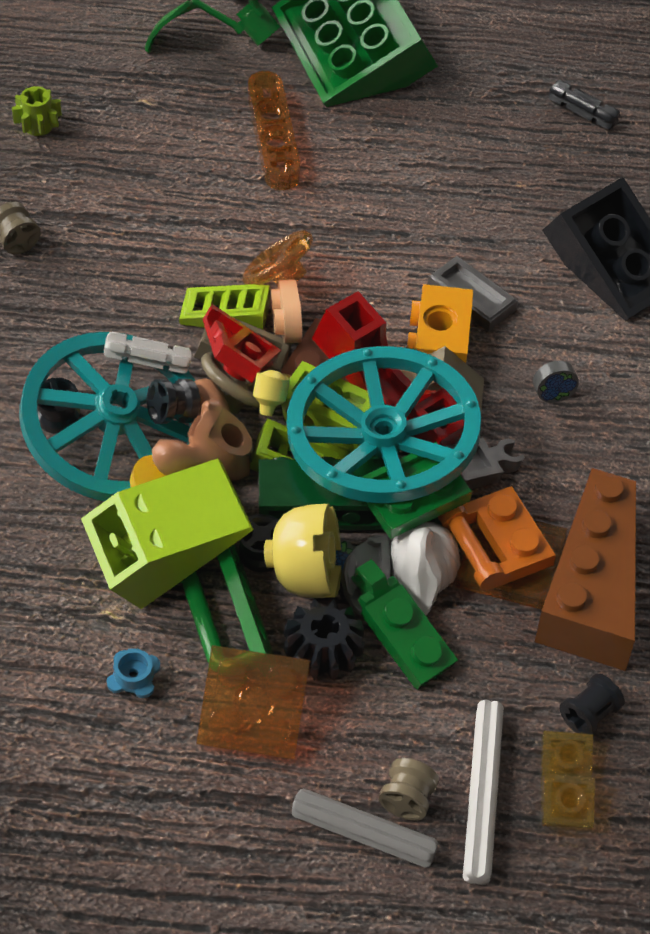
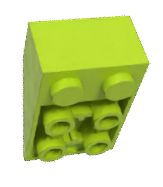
(165, 530)

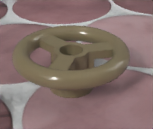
(235, 391)

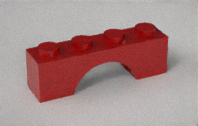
(357, 325)

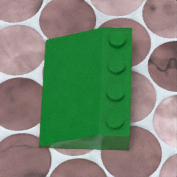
(354, 46)

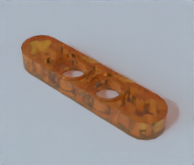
(273, 129)

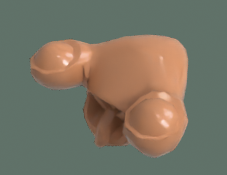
(211, 436)

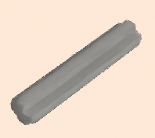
(364, 827)

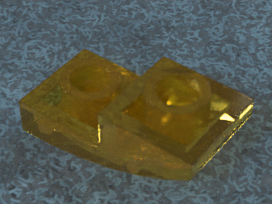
(567, 780)

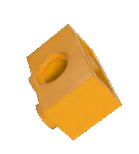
(441, 320)

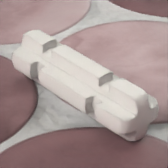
(147, 352)

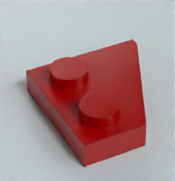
(237, 346)

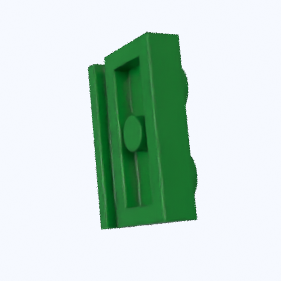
(403, 516)

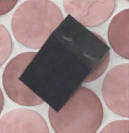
(607, 246)

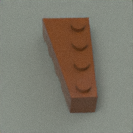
(594, 584)

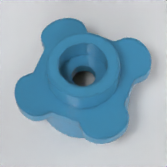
(133, 661)

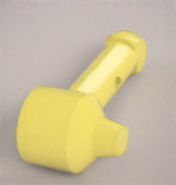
(271, 390)

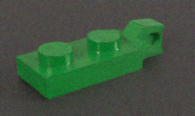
(401, 626)

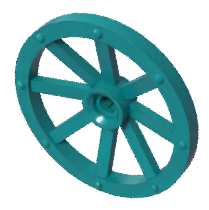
(105, 416)
(383, 427)

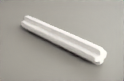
(483, 793)

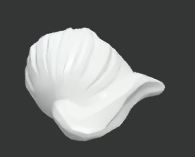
(425, 562)

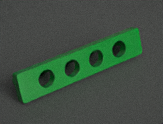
(243, 602)

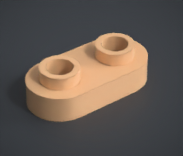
(287, 311)

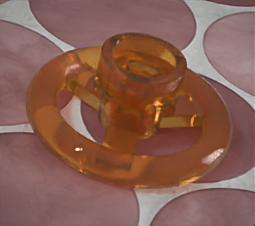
(280, 260)

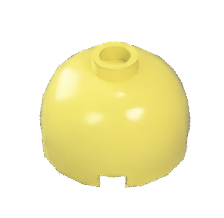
(306, 551)

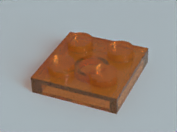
(253, 702)

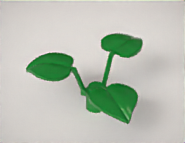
(253, 20)

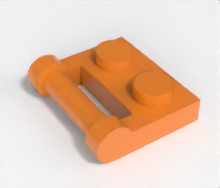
(510, 534)

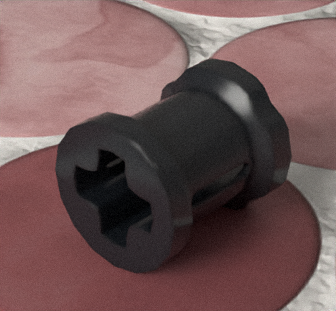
(592, 704)

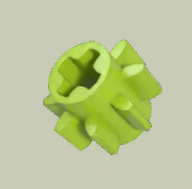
(36, 111)

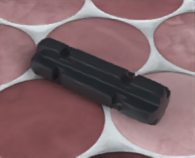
(584, 104)

